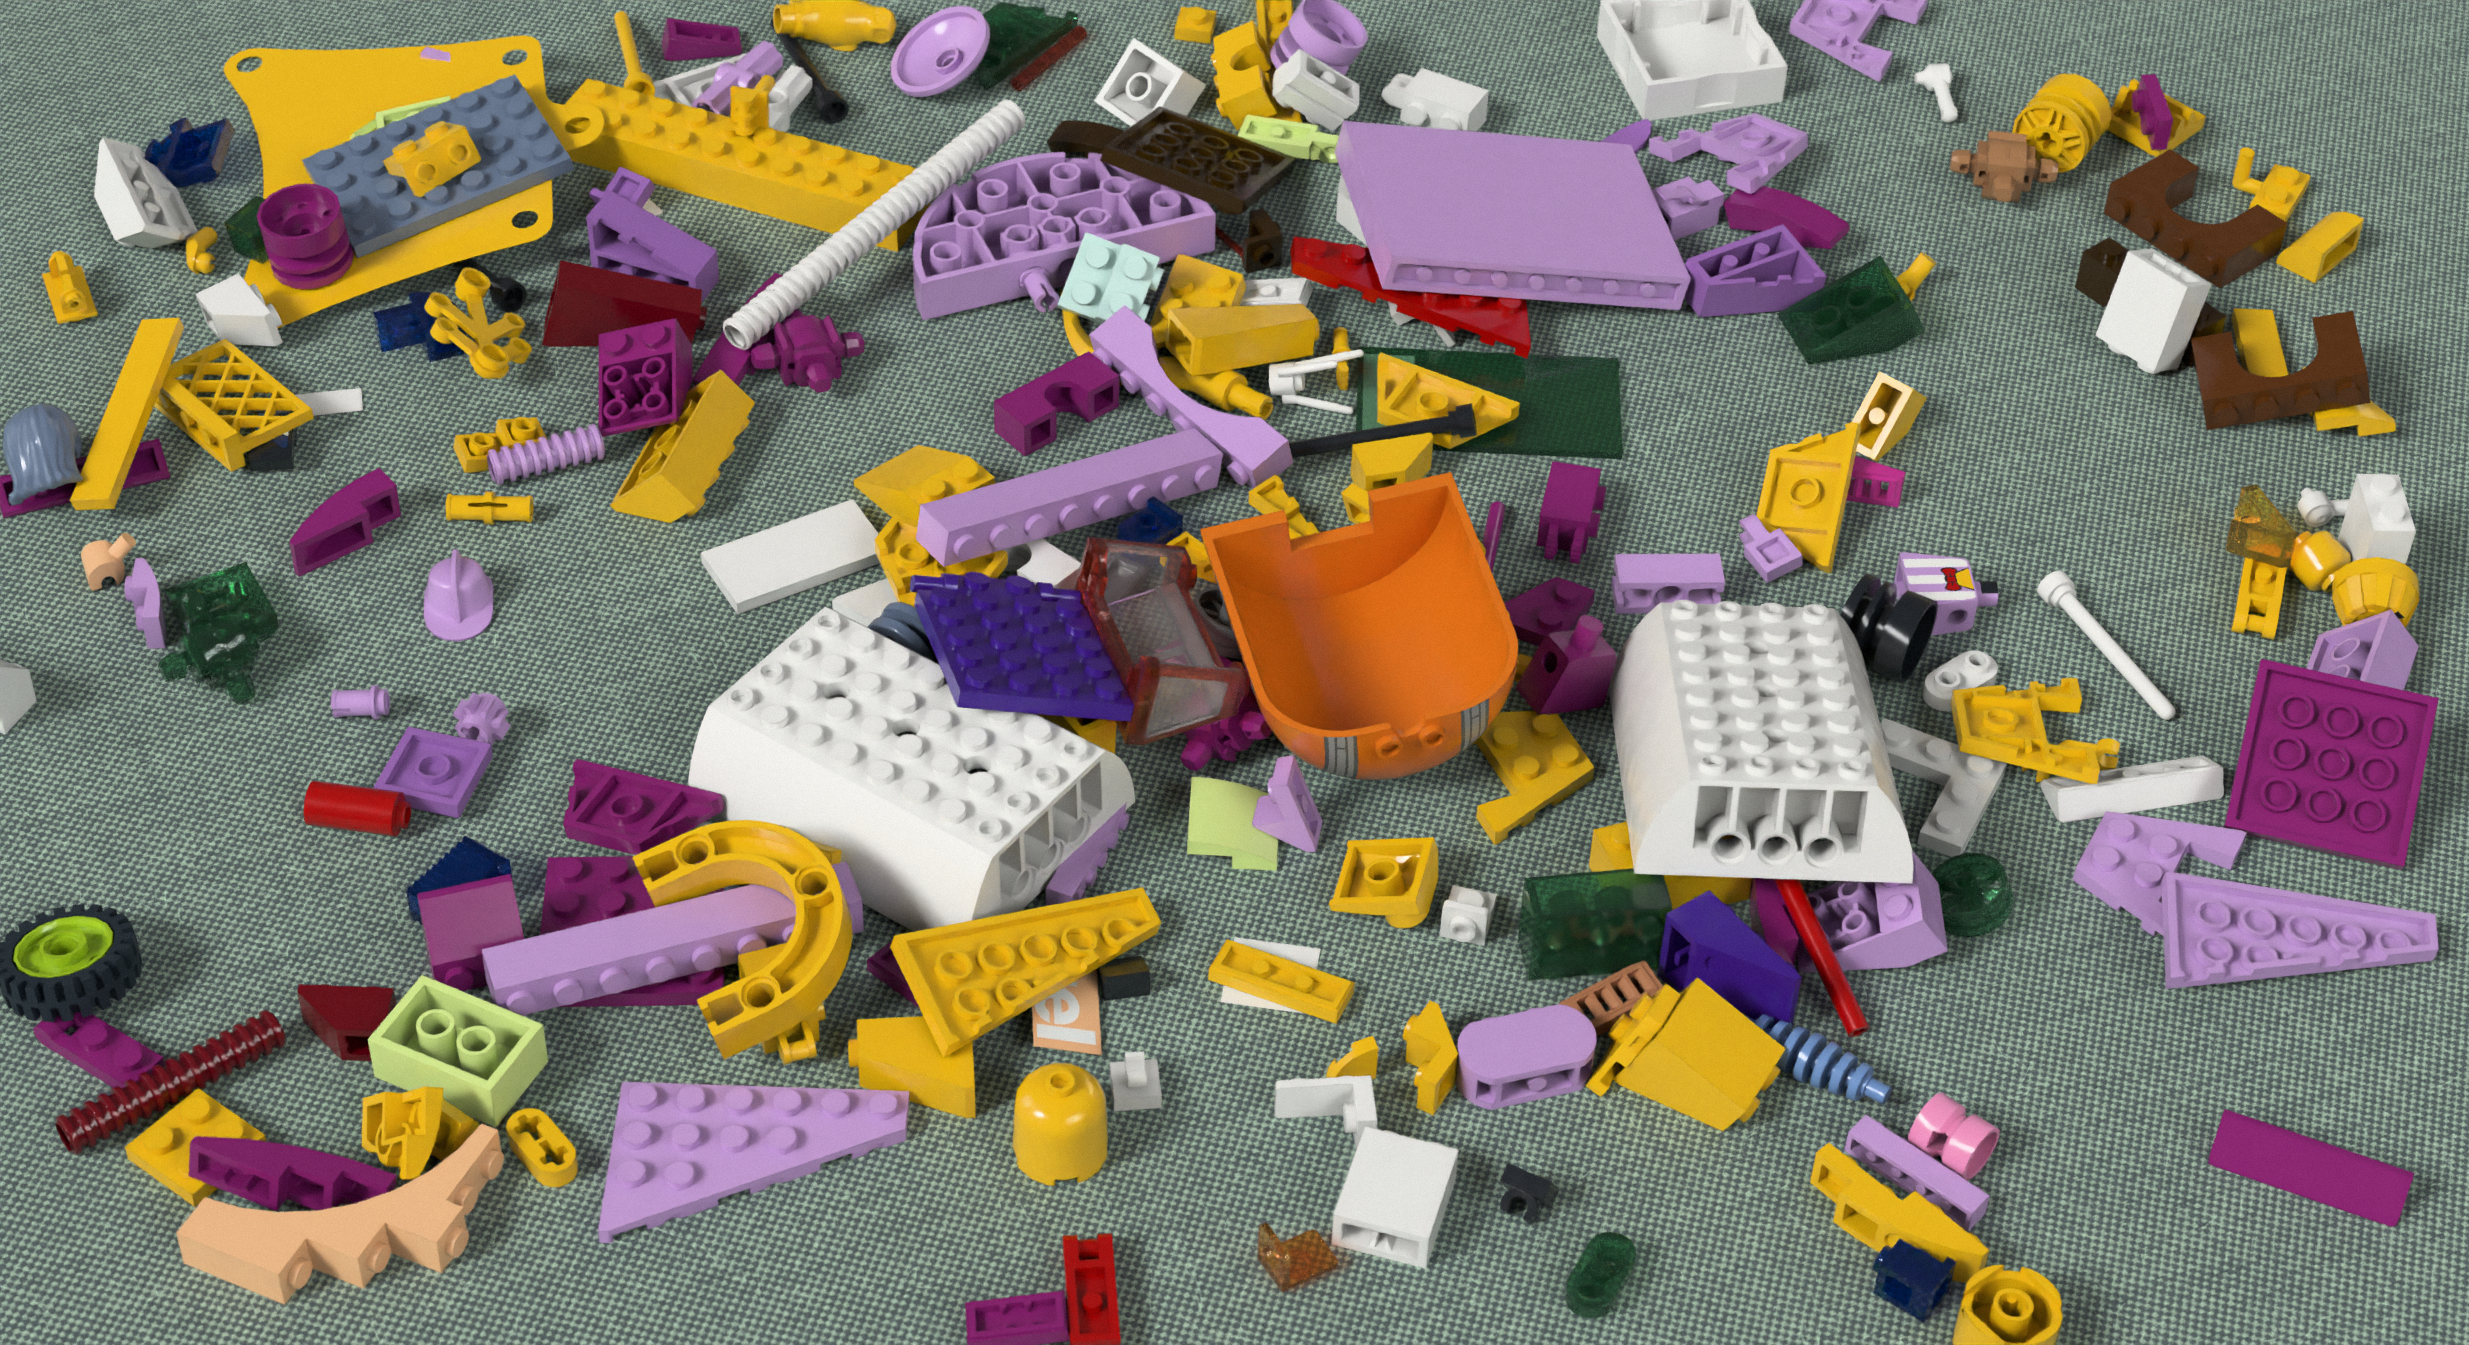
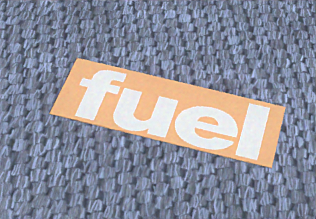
(1070, 1018)

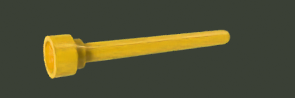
(636, 78)

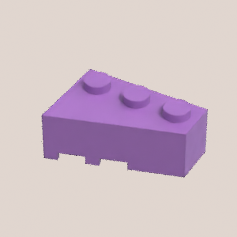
(643, 245)
(1752, 275)

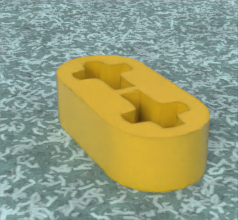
(549, 1141)

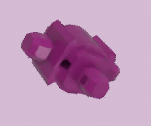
(807, 351)
(1226, 736)

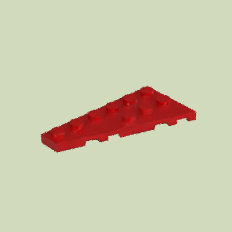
(1353, 267)

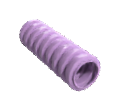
(546, 454)

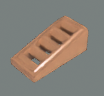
(1628, 982)

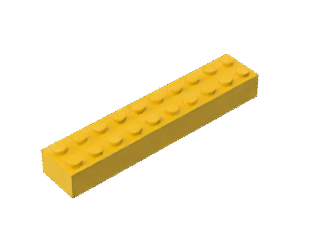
(758, 172)

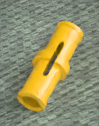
(489, 508)

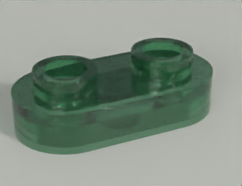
(1597, 1278)

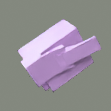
(1689, 206)

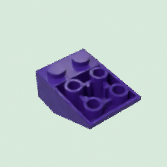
(1724, 953)

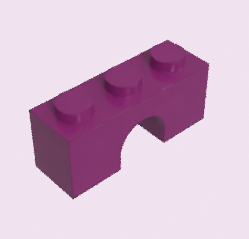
(1029, 413)

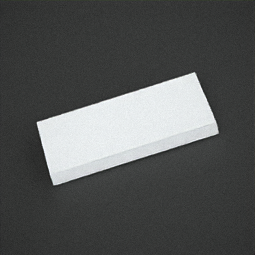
(793, 556)

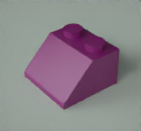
(462, 923)

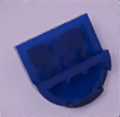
(191, 153)

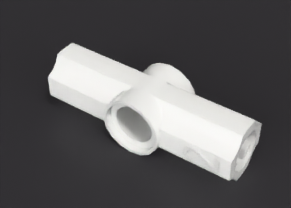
(787, 94)

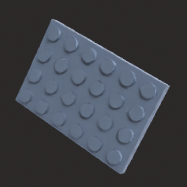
(381, 208)

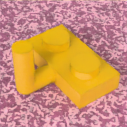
(2278, 192)

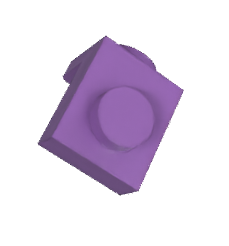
(627, 185)

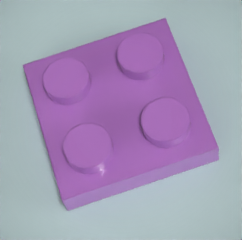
(435, 770)

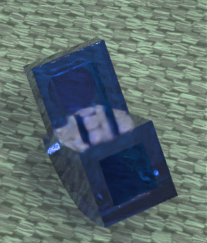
(410, 326)

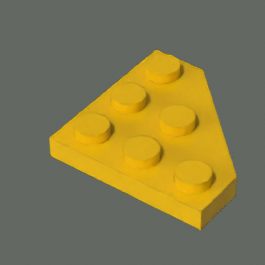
(904, 556)

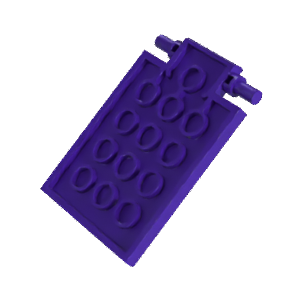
(1019, 647)

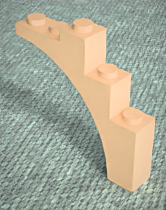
(351, 1242)

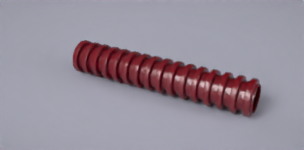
(170, 1082)

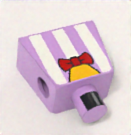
(1948, 583)

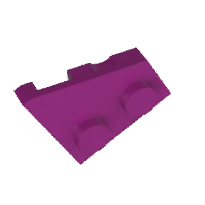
(1549, 609)

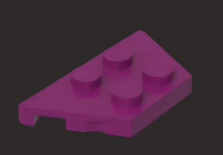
(632, 809)

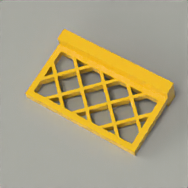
(220, 433)

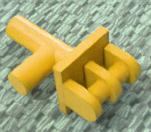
(751, 106)

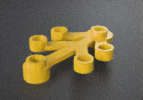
(486, 357)

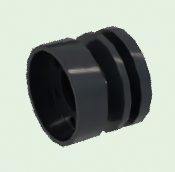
(1892, 631)

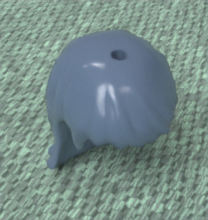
(40, 450)

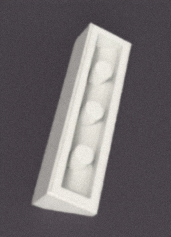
(2135, 788)

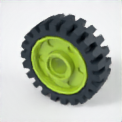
(69, 963)

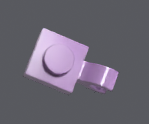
(1768, 553)

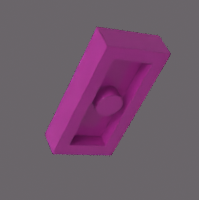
(2153, 111)

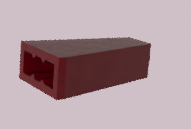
(601, 301)

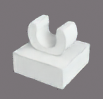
(1135, 1083)

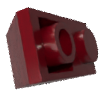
(345, 1015)

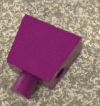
(1569, 670)

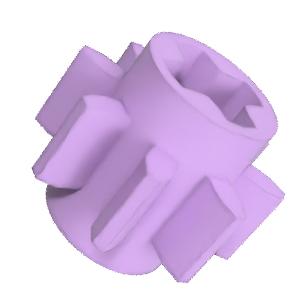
(482, 718)

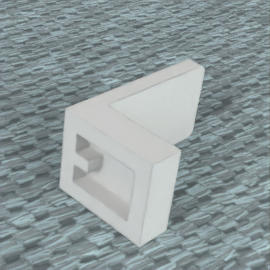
(1327, 1097)

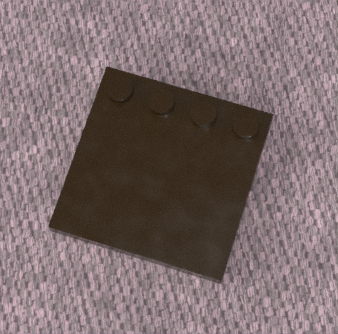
(1198, 160)

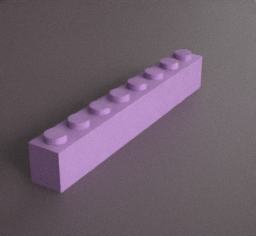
(1067, 496)
(646, 946)

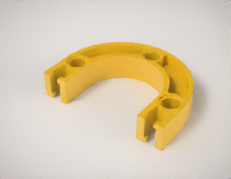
(819, 943)

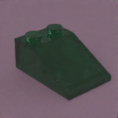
(1853, 316)

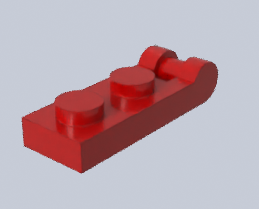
(1091, 1290)

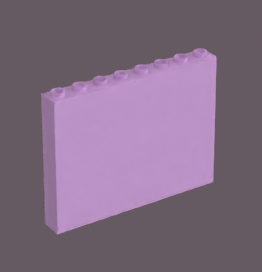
(1509, 216)

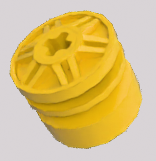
(2064, 120)

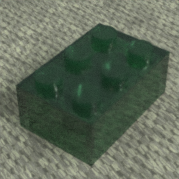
(1591, 922)

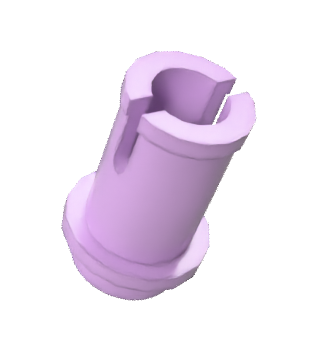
(361, 702)

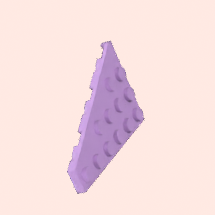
(701, 1142)

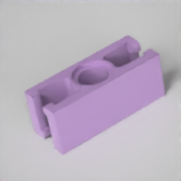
(1655, 578)

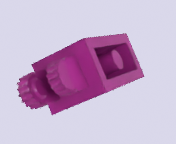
(1569, 510)

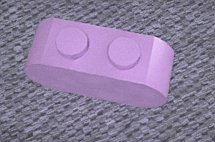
(1525, 1056)

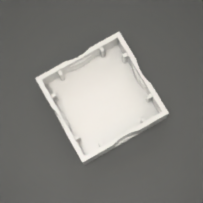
(1690, 55)

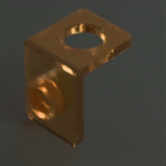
(1295, 1259)

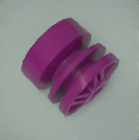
(305, 236)

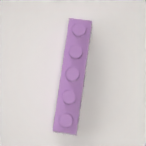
(1081, 866)
(1916, 1171)

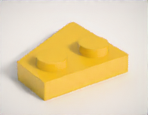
(1632, 1034)

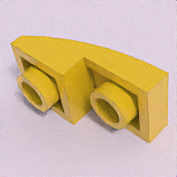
(473, 448)

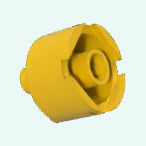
(2008, 1309)

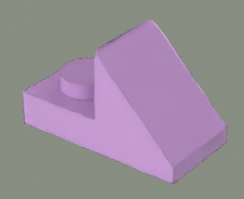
(1289, 808)

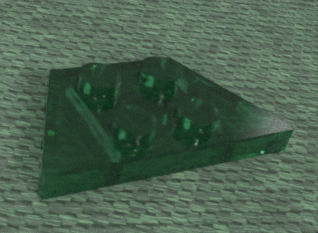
(1018, 37)

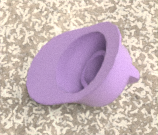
(458, 599)

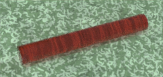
(1049, 58)

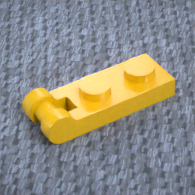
(2260, 593)

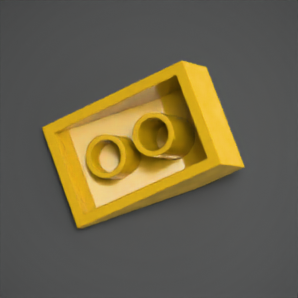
(919, 478)

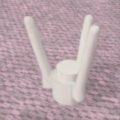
(1289, 378)

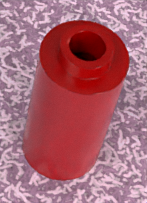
(356, 808)

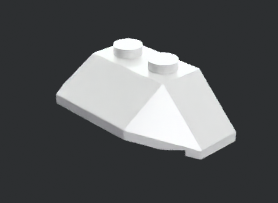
(138, 198)

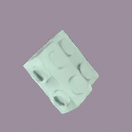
(1108, 278)

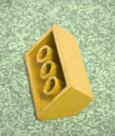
(686, 454)

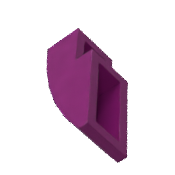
(1772, 207)
(345, 521)

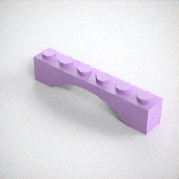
(1248, 444)

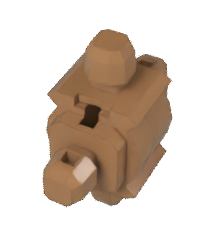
(2004, 166)

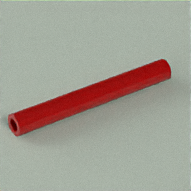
(1823, 956)

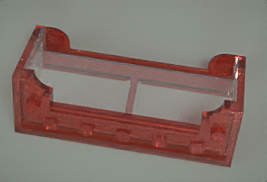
(1157, 638)

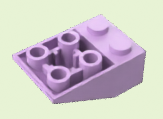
(1879, 922)

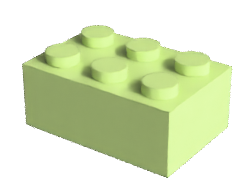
(460, 1044)

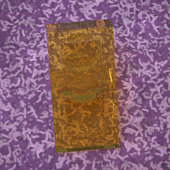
(2260, 530)

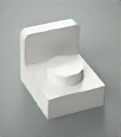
(1467, 915)

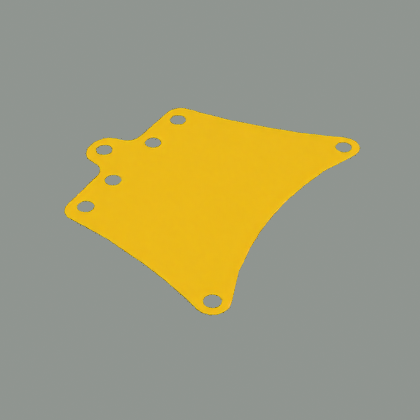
(323, 96)

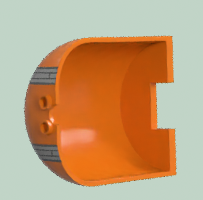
(1373, 637)

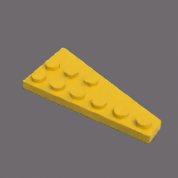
(998, 966)

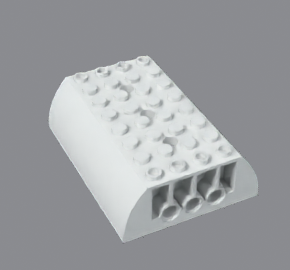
(1756, 734)
(928, 844)

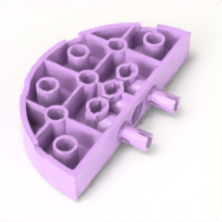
(1023, 224)

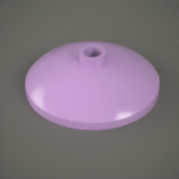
(940, 51)

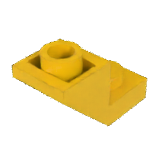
(1434, 1054)

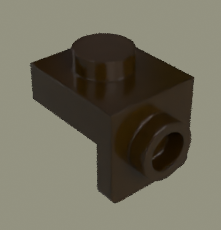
(1264, 243)

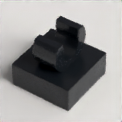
(1526, 1187)

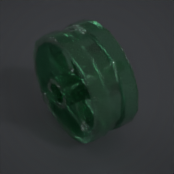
(1973, 915)

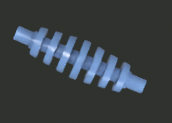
(1823, 1063)

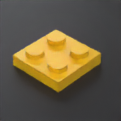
(165, 1145)

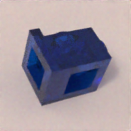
(1152, 524)
(1912, 1279)

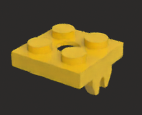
(2127, 123)

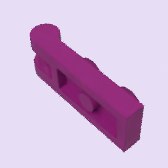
(98, 1048)

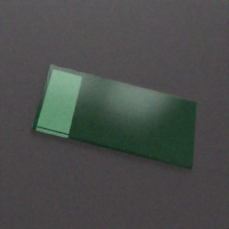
(1564, 400)

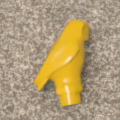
(835, 22)

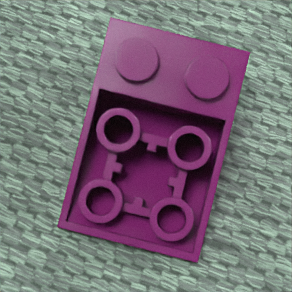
(643, 376)

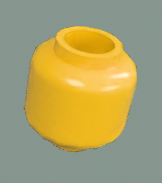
(2318, 559)

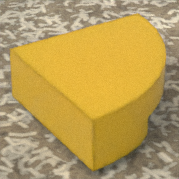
(1358, 1062)

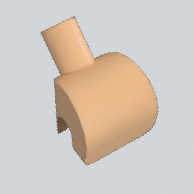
(105, 560)

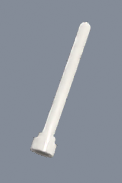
(2060, 592)

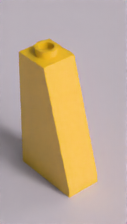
(1239, 336)

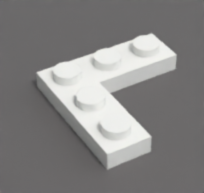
(1967, 779)

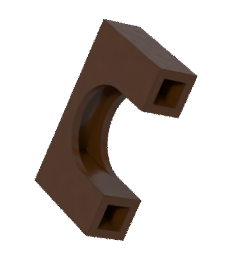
(2215, 252)
(2329, 382)

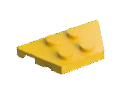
(1195, 286)
(1417, 394)
(1808, 492)

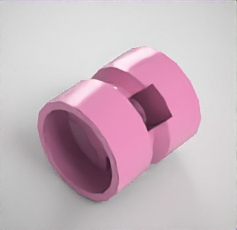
(1958, 1139)

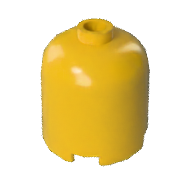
(1060, 1124)

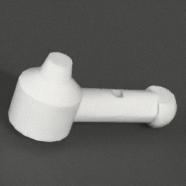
(1938, 79)
(2318, 509)

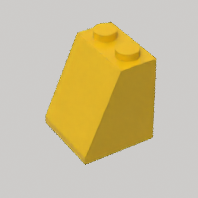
(1705, 1060)

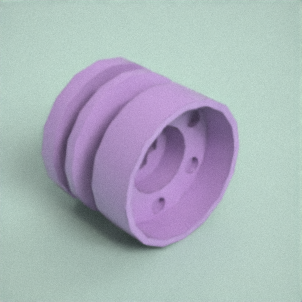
(1324, 32)

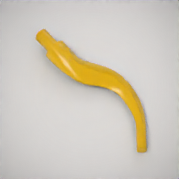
(1223, 389)

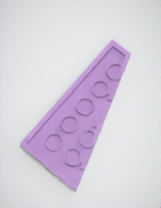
(2253, 932)

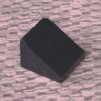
(1124, 978)

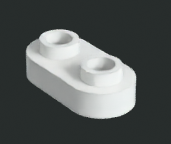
(1965, 671)

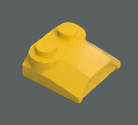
(1388, 879)

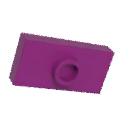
(1018, 1320)

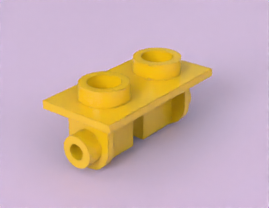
(68, 289)

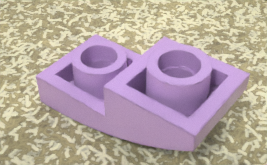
(144, 593)

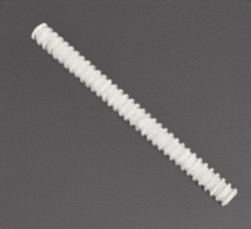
(873, 225)

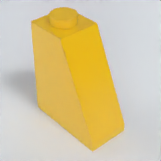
(905, 1057)

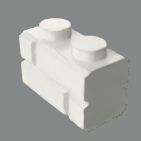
(1315, 90)

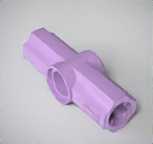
(746, 73)

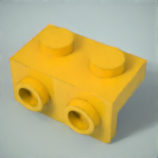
(433, 158)

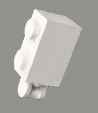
(1437, 101)

